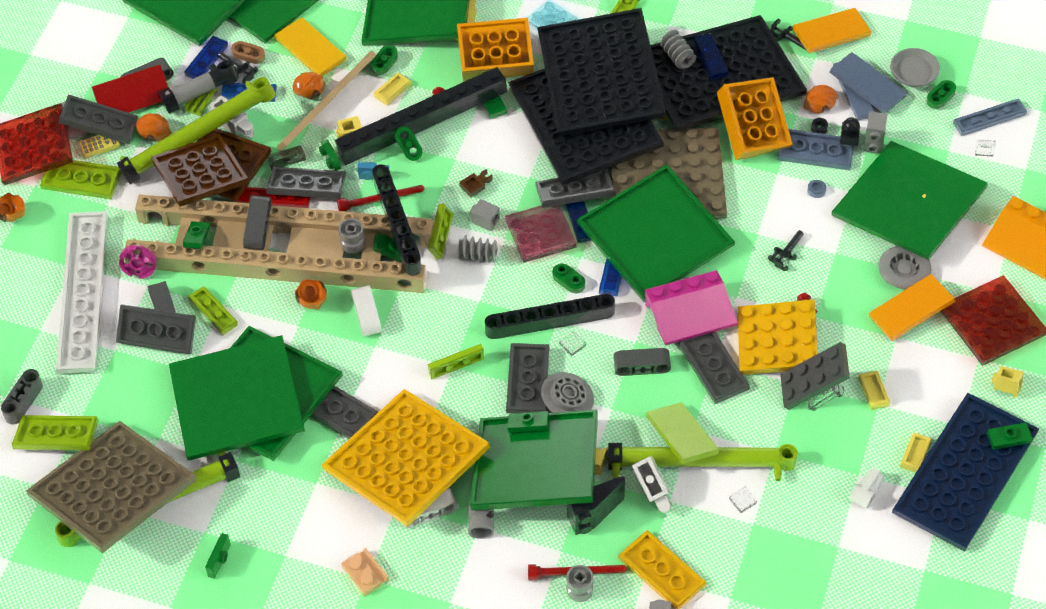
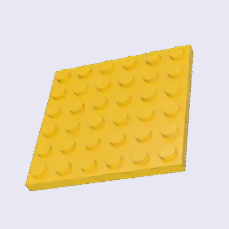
(405, 457)

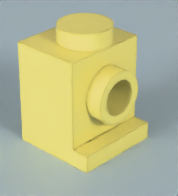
(347, 126)
(1008, 380)

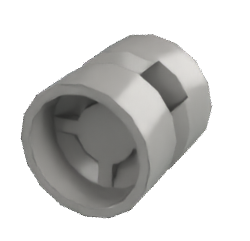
(351, 235)
(481, 523)
(579, 583)

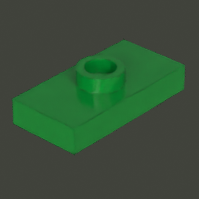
(495, 107)
(196, 235)
(386, 246)
(528, 422)
(1009, 436)
(218, 555)

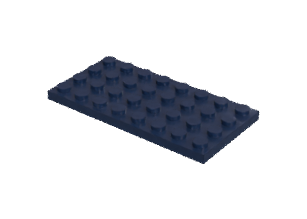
(962, 474)

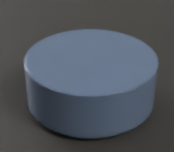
(816, 188)

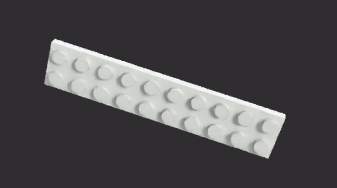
(82, 293)

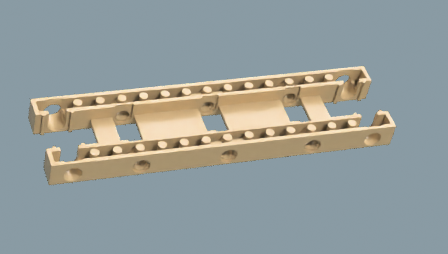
(311, 253)

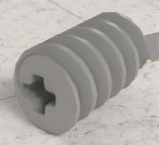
(677, 49)
(479, 249)

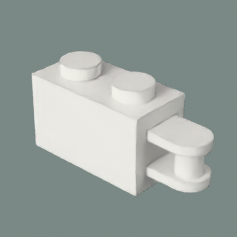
(239, 124)
(653, 483)

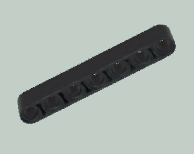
(397, 220)
(537, 319)

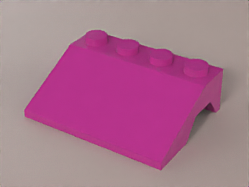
(690, 307)

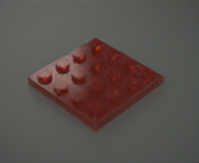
(33, 144)
(993, 320)

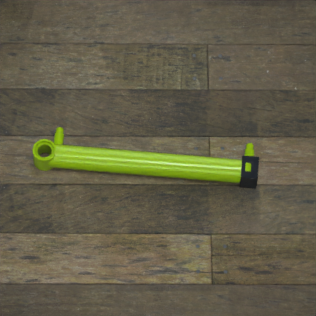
(255, 93)
(727, 457)
(208, 475)

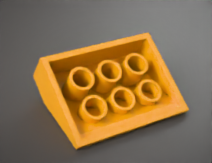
(494, 45)
(754, 118)
(1020, 236)

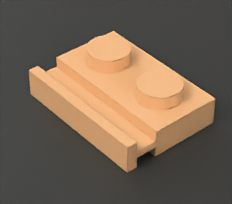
(365, 572)

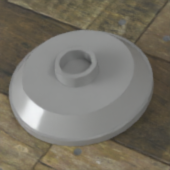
(914, 67)

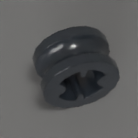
(819, 121)

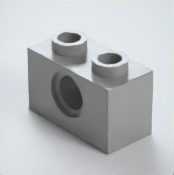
(875, 132)

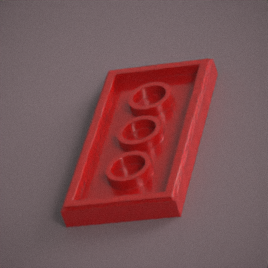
(132, 90)

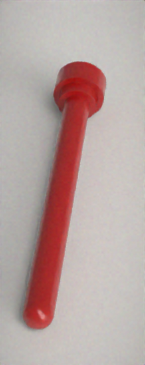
(344, 204)
(536, 571)

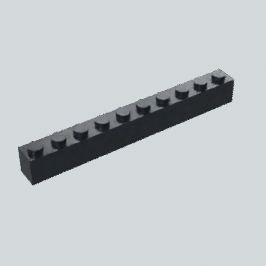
(421, 115)

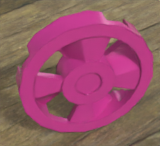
(138, 261)

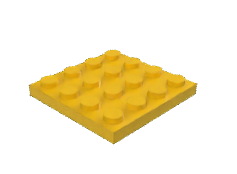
(776, 336)

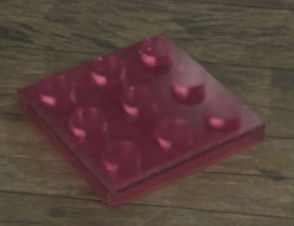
(540, 232)

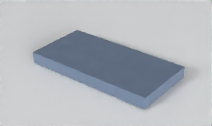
(868, 82)
(817, 150)

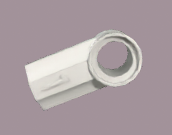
(865, 491)

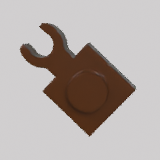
(474, 184)

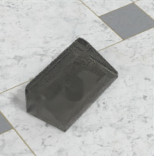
(286, 157)

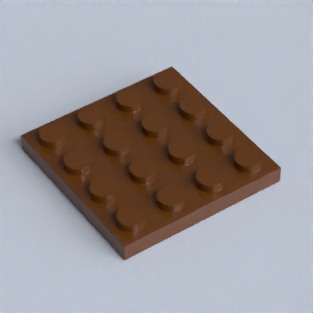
(249, 156)
(199, 170)

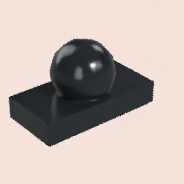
(850, 132)

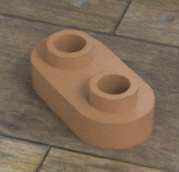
(248, 52)

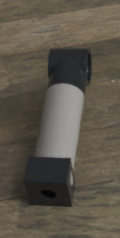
(223, 73)

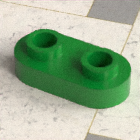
(381, 62)
(938, 97)
(408, 143)
(331, 157)
(567, 277)

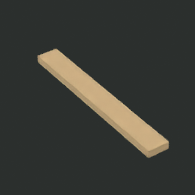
(326, 100)

